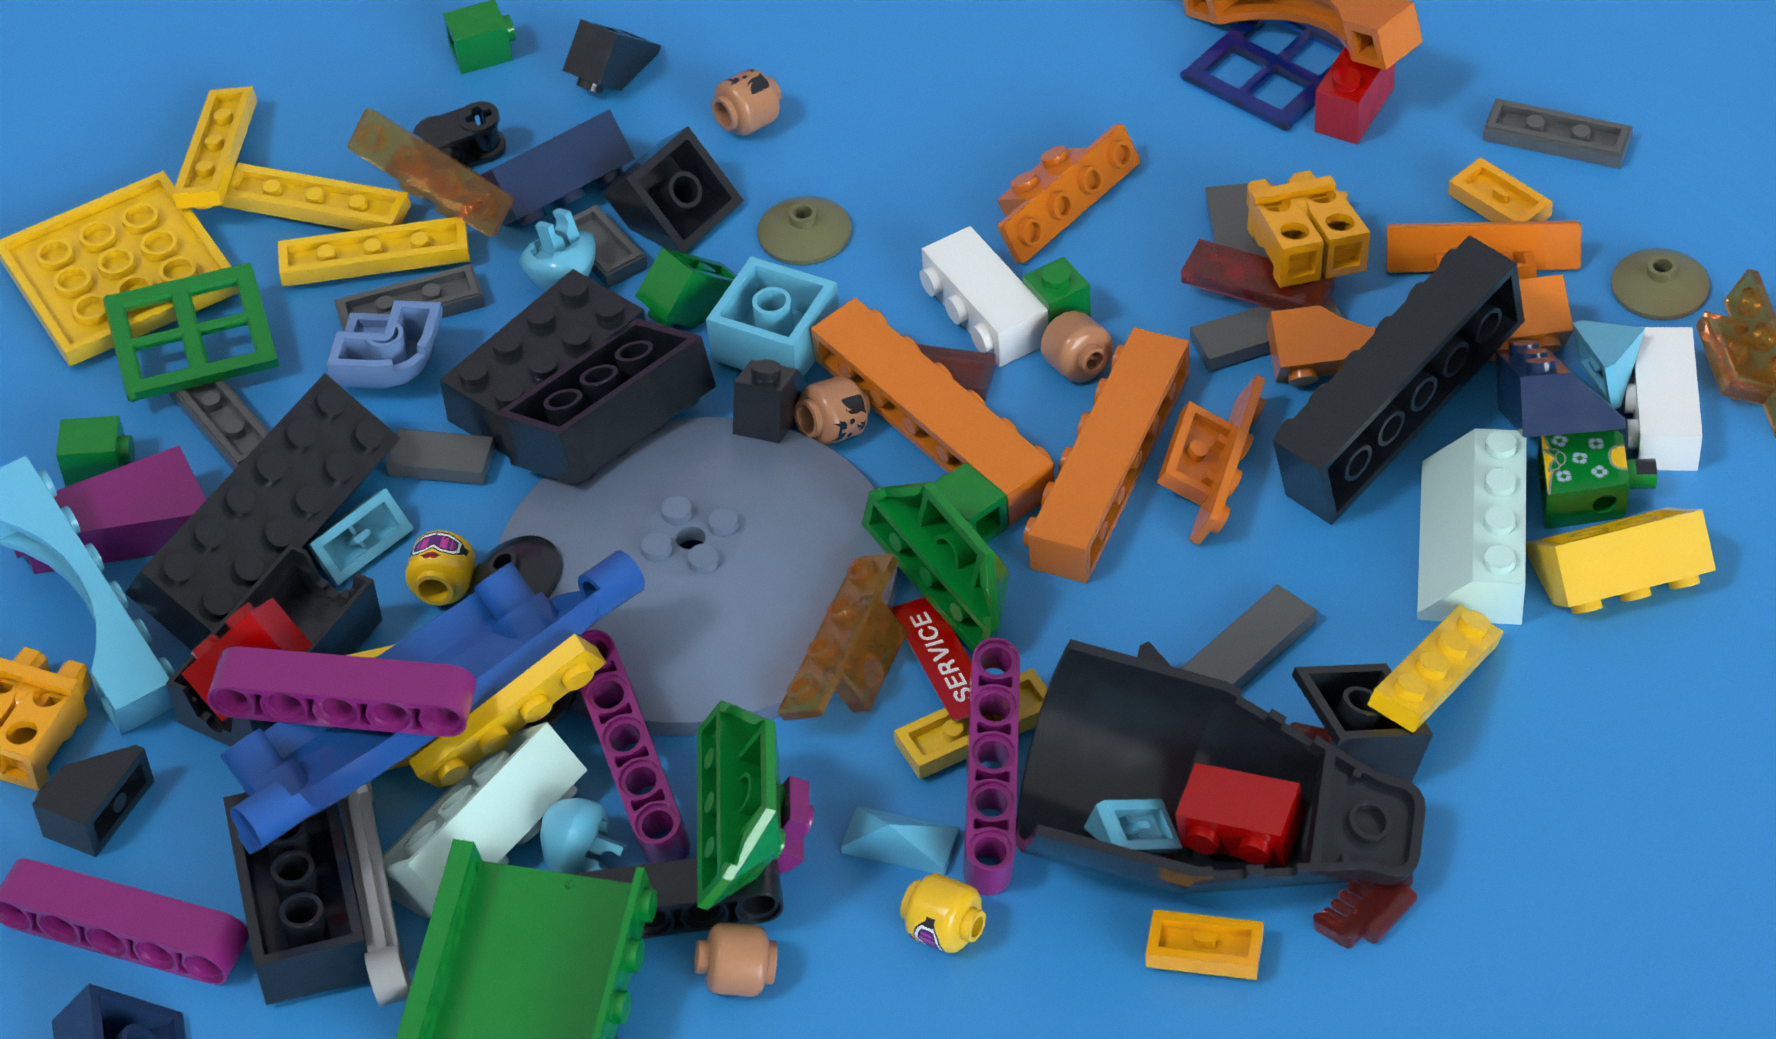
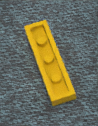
(214, 148)
(314, 198)
(373, 251)
(1435, 668)
(510, 709)

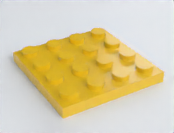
(104, 250)

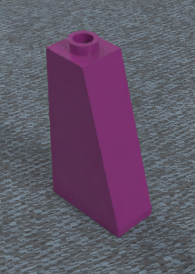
(131, 507)

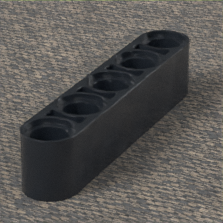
(677, 897)

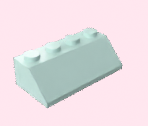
(1474, 527)
(491, 806)

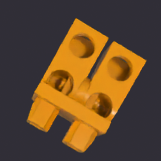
(1306, 229)
(37, 714)

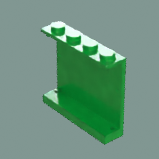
(526, 953)

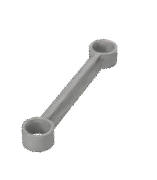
(384, 957)

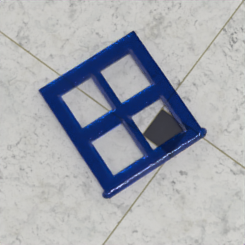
(1238, 42)

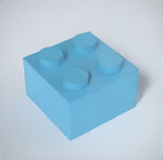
(769, 316)

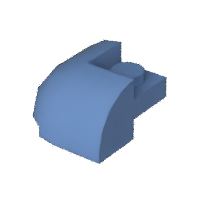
(385, 348)

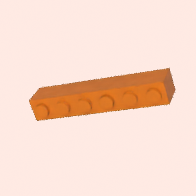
(930, 405)
(1107, 455)

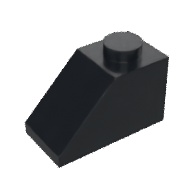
(607, 56)
(766, 400)
(92, 798)

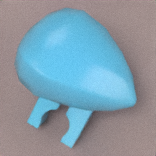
(558, 251)
(573, 835)

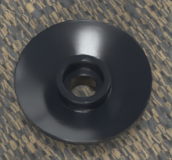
(533, 557)

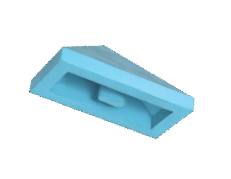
(1607, 356)
(359, 536)
(1134, 825)
(900, 840)

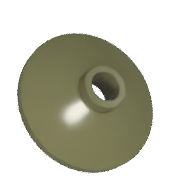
(804, 230)
(1660, 284)

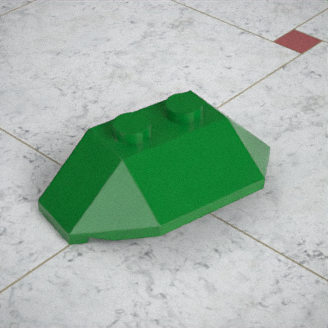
(940, 556)
(736, 801)

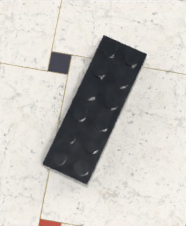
(1399, 379)
(268, 502)

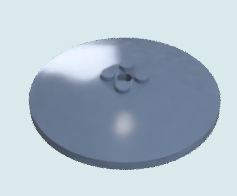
(730, 611)

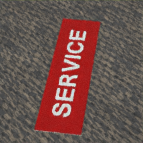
(938, 654)

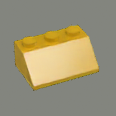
(1623, 558)

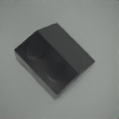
(673, 193)
(1340, 701)

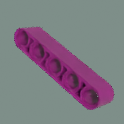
(342, 691)
(638, 766)
(986, 786)
(121, 921)

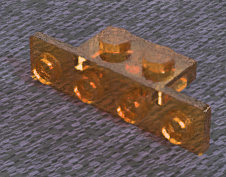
(430, 173)
(1744, 345)
(851, 645)

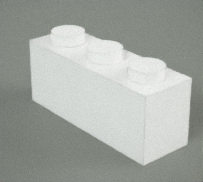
(983, 296)
(1665, 400)

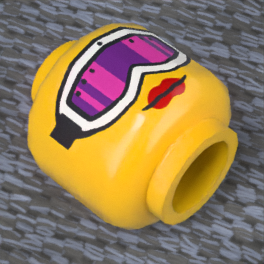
(440, 567)
(943, 912)

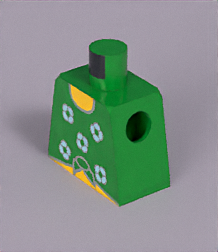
(1588, 477)

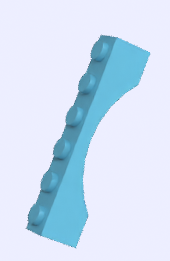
(124, 668)

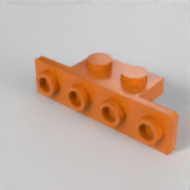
(1062, 189)
(1528, 243)
(1206, 456)

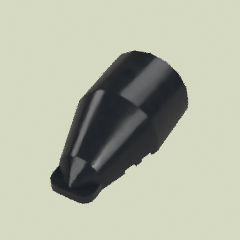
(1135, 732)

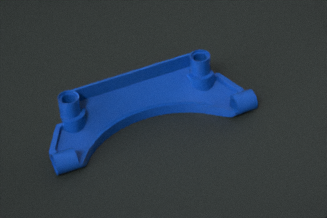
(491, 633)

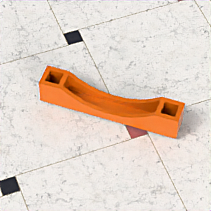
(1371, 30)
(1317, 341)

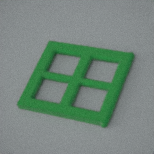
(190, 332)

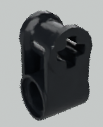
(461, 137)

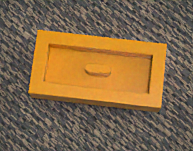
(1498, 194)
(1204, 944)

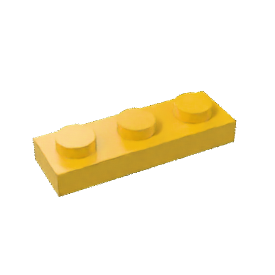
(939, 742)

